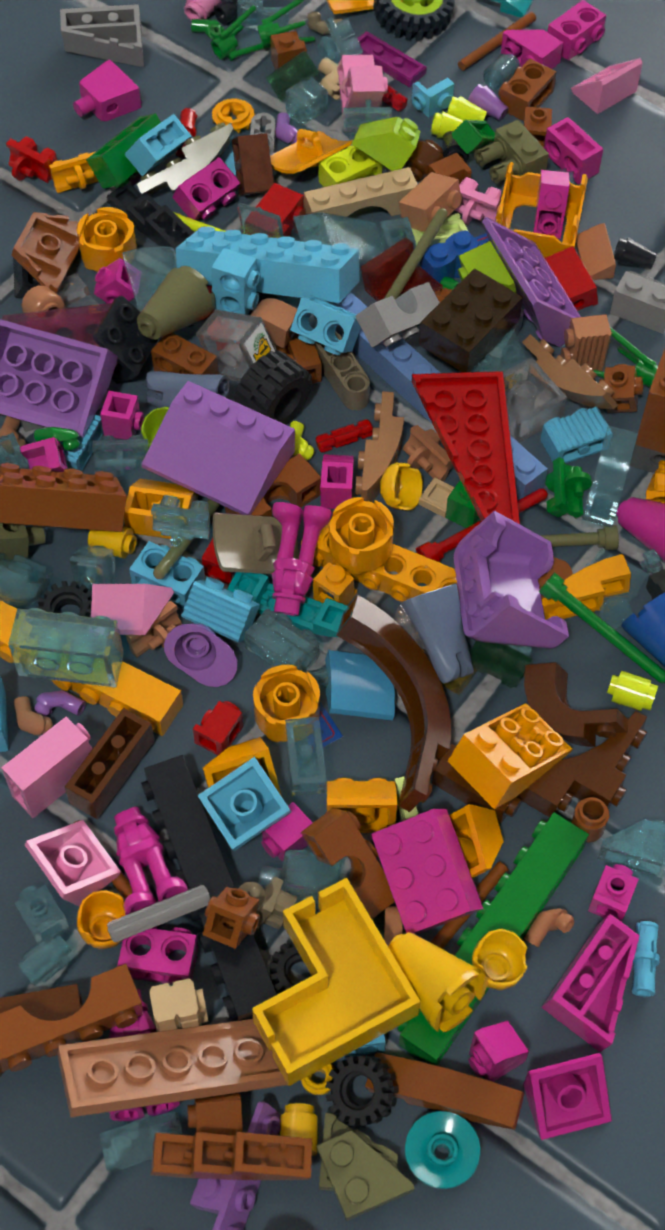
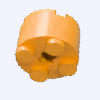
(105, 237)
(361, 535)
(284, 695)

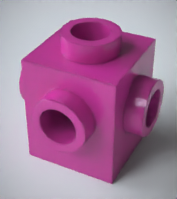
(113, 282)

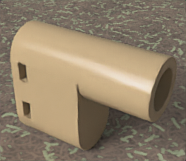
(330, 81)

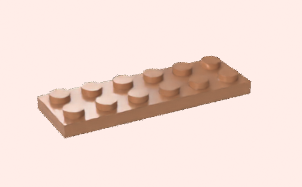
(166, 1067)

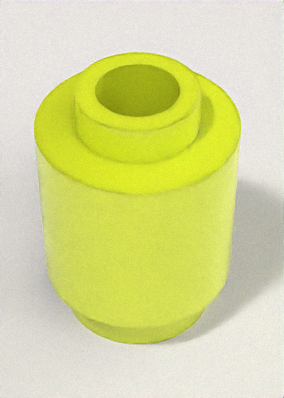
(632, 691)

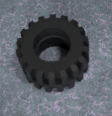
(275, 387)

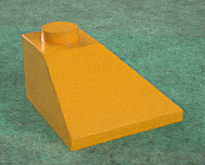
(236, 756)
(478, 837)

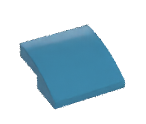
(358, 687)

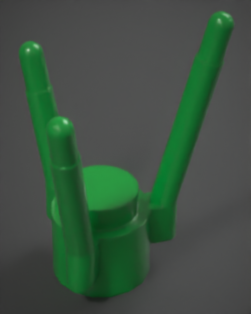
(268, 28)
(226, 42)
(645, 366)

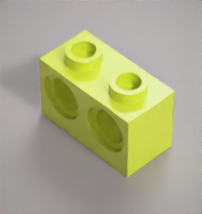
(347, 166)

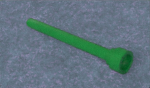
(556, 590)

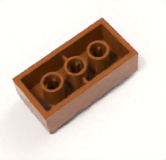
(61, 498)

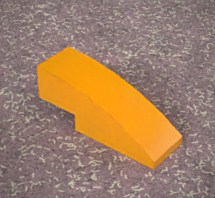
(591, 585)

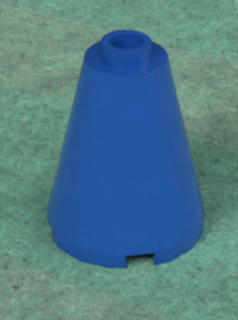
(649, 627)

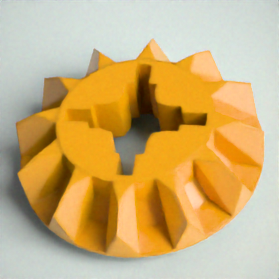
(241, 109)

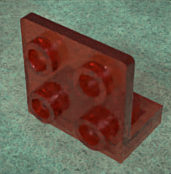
(383, 270)

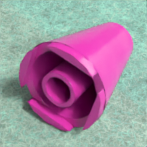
(645, 522)

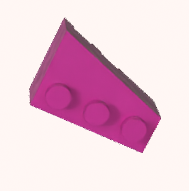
(594, 984)

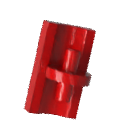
(28, 162)

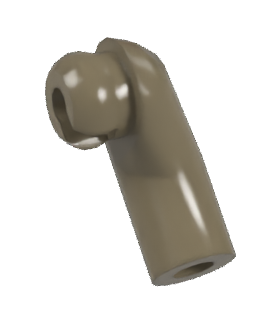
(318, 25)

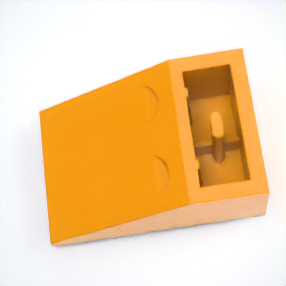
(508, 754)

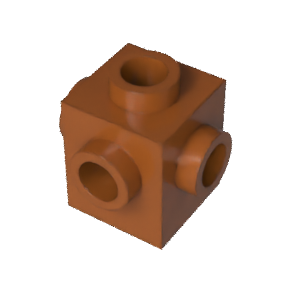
(626, 387)
(231, 917)

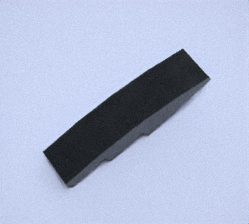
(151, 219)

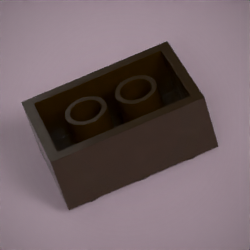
(470, 321)

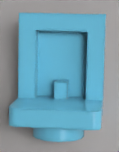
(434, 98)

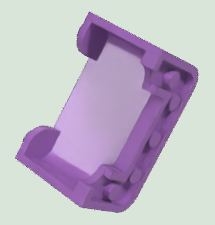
(500, 586)

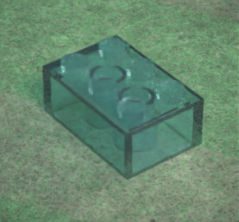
(66, 647)

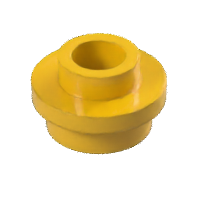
(318, 1088)

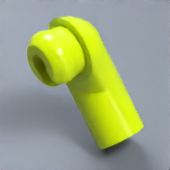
(301, 444)

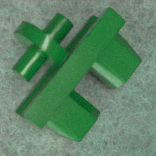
(568, 487)

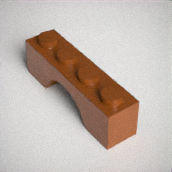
(110, 1003)

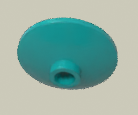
(445, 1131)

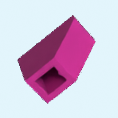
(534, 45)
(551, 202)
(336, 479)
(496, 1051)

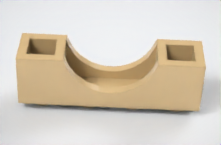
(378, 190)

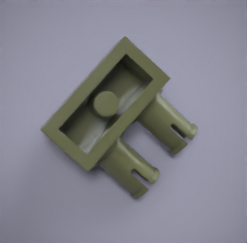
(514, 145)

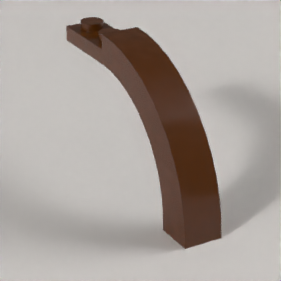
(416, 684)

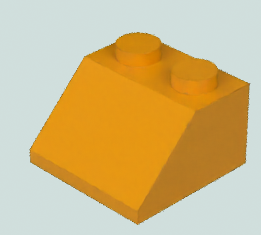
(369, 801)

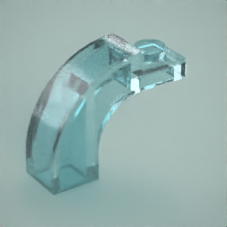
(610, 476)

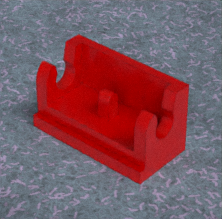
(574, 277)

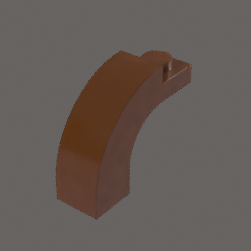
(547, 695)

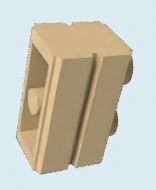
(178, 1005)

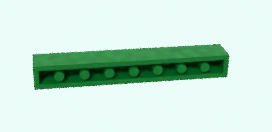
(514, 908)

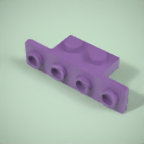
(235, 1198)

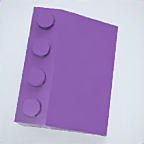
(534, 280)
(51, 377)
(219, 448)

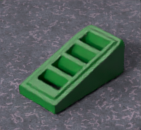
(473, 135)

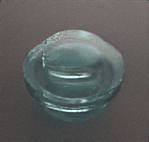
(615, 611)

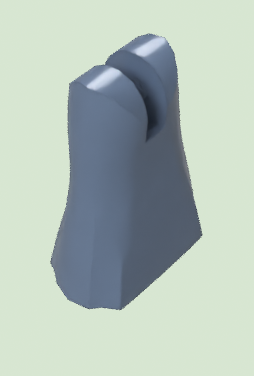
(167, 385)
(440, 627)

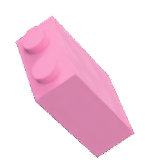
(45, 767)

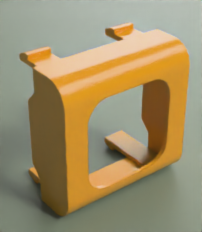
(523, 192)

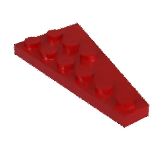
(475, 432)

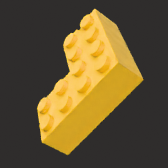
(352, 990)

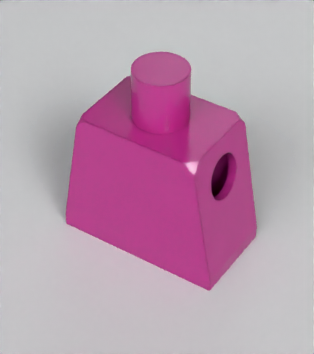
(107, 93)

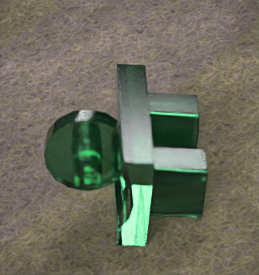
(292, 73)
(499, 662)

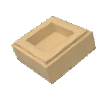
(436, 497)

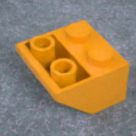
(141, 499)

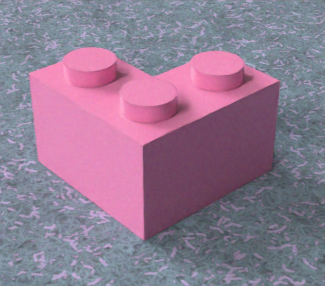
(360, 81)

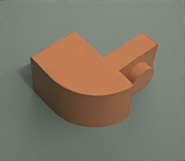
(277, 318)

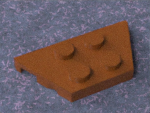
(47, 248)

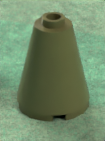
(176, 303)

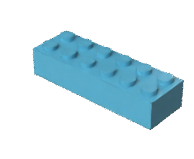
(283, 264)

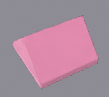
(609, 85)
(130, 604)
(73, 861)

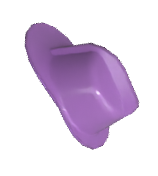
(201, 654)

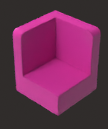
(45, 453)

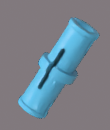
(645, 959)

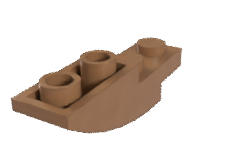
(572, 379)
(381, 450)

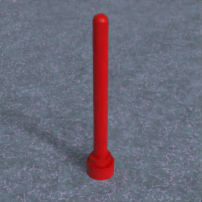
(436, 550)

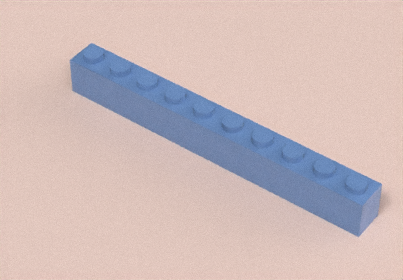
(396, 367)

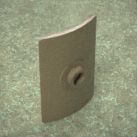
(247, 542)

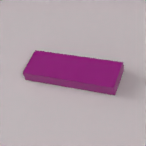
(392, 60)

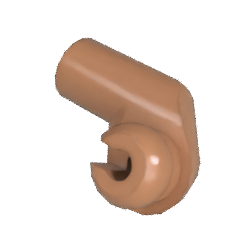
(10, 426)
(28, 720)
(548, 921)

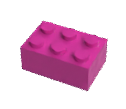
(426, 871)

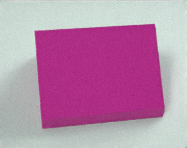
(568, 1096)

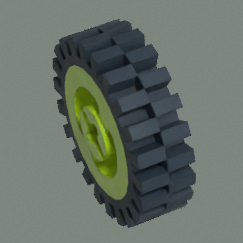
(413, 16)

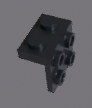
(122, 336)

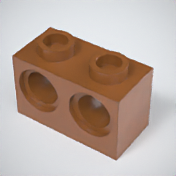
(527, 88)
(182, 357)

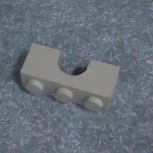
(391, 318)

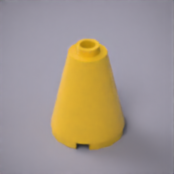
(439, 980)

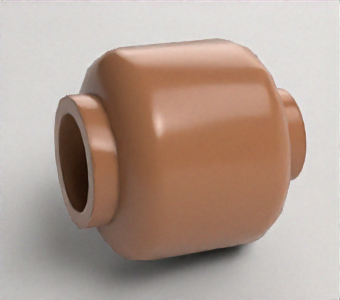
(40, 299)

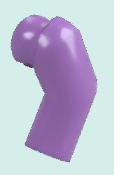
(284, 130)
(62, 699)

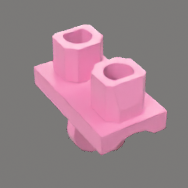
(477, 204)

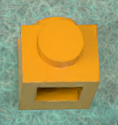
(335, 581)

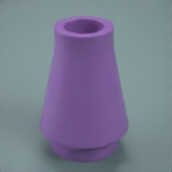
(488, 101)

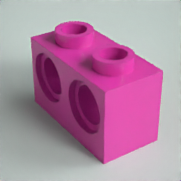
(578, 28)
(573, 149)
(203, 186)
(156, 965)

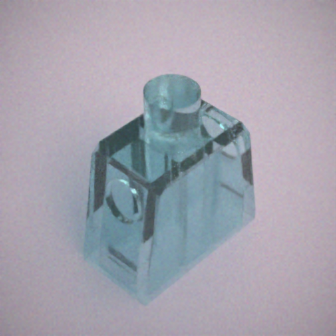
(302, 875)

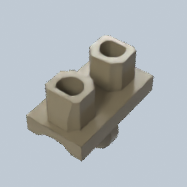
(271, 901)

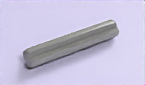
(158, 913)

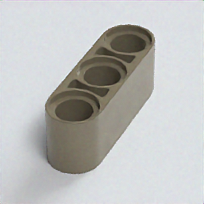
(345, 377)

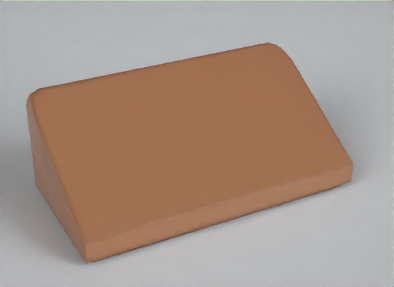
(596, 252)

